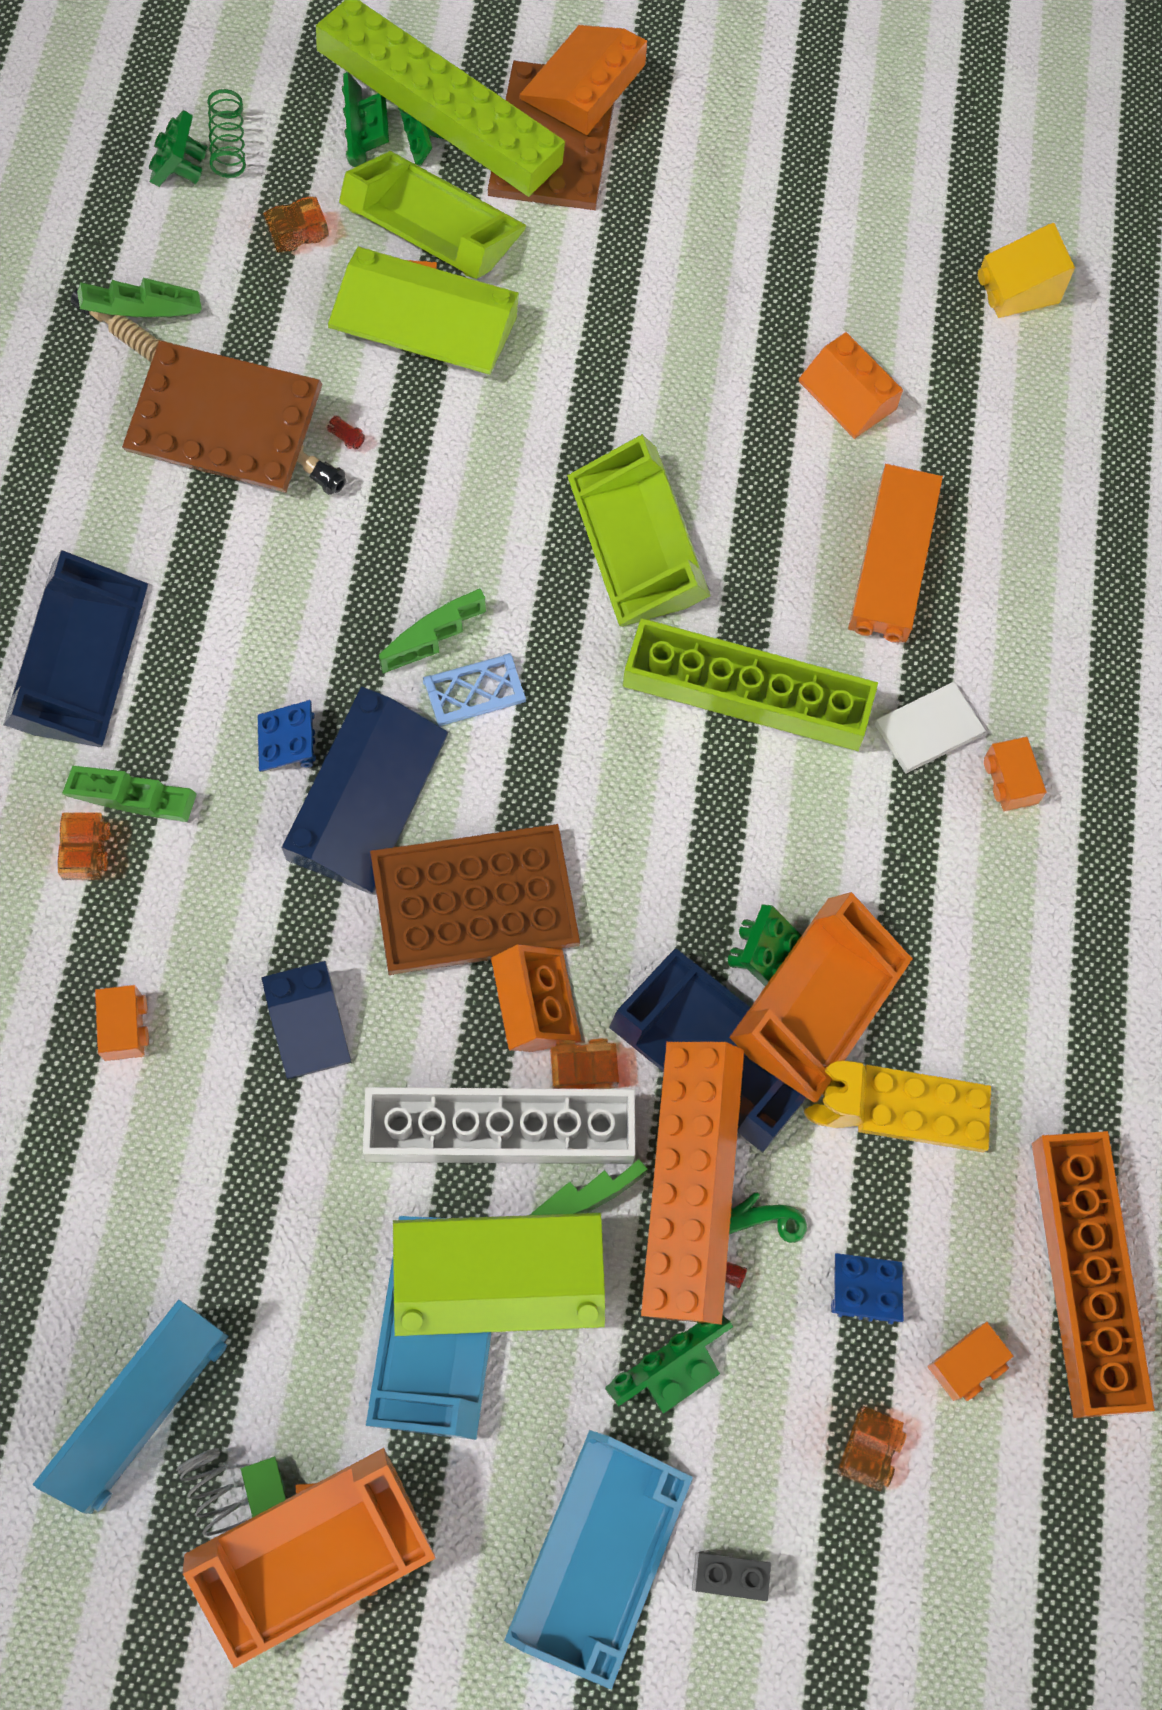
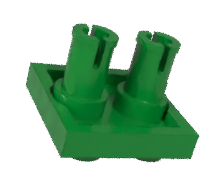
(171, 149)
(767, 946)

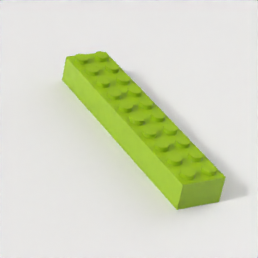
(440, 95)

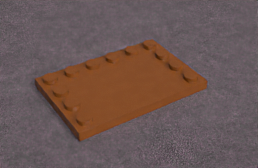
(580, 175)
(222, 416)
(473, 898)

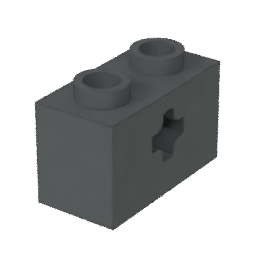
(731, 1576)

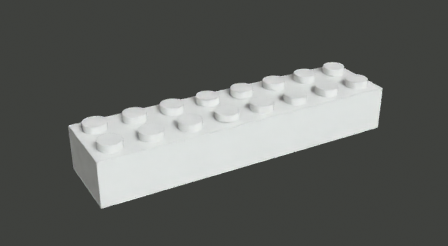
(499, 1125)

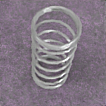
(195, 1463)

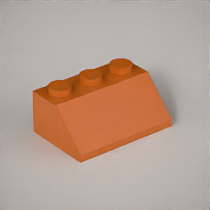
(851, 385)
(535, 997)

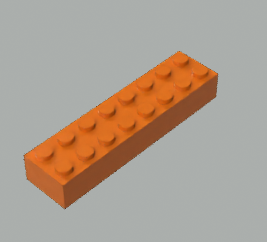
(693, 1182)
(1092, 1275)

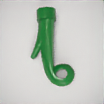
(745, 1217)

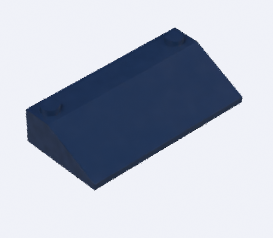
(76, 652)
(364, 790)
(690, 1006)

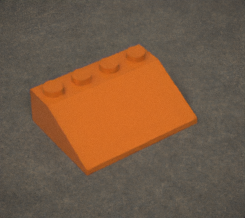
(587, 75)

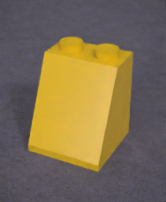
(1027, 272)

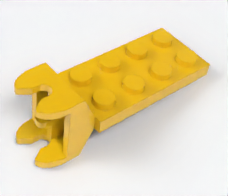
(905, 1106)

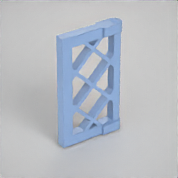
(467, 711)

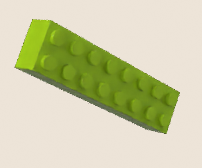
(749, 684)

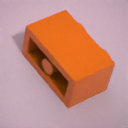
(1014, 774)
(121, 1022)
(971, 1362)

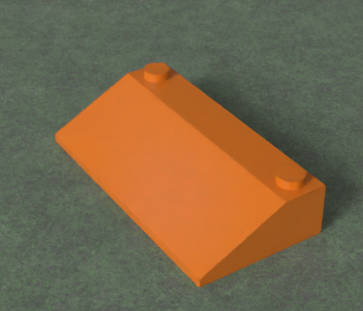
(822, 996)
(307, 1558)

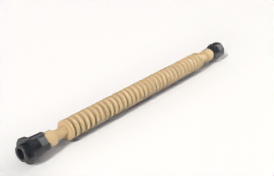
(145, 344)

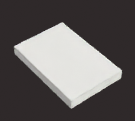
(929, 727)

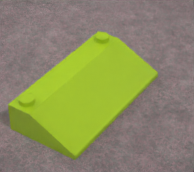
(430, 213)
(424, 310)
(638, 533)
(498, 1274)

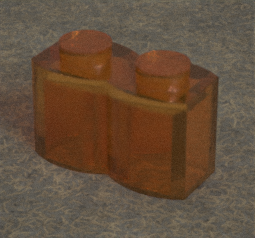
(296, 224)
(82, 846)
(584, 1065)
(871, 1449)

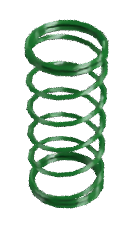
(226, 114)

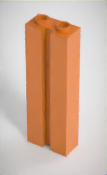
(895, 553)

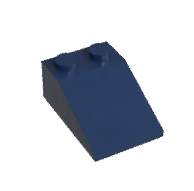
(306, 1019)

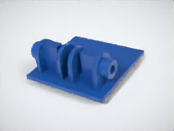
(286, 736)
(868, 1288)

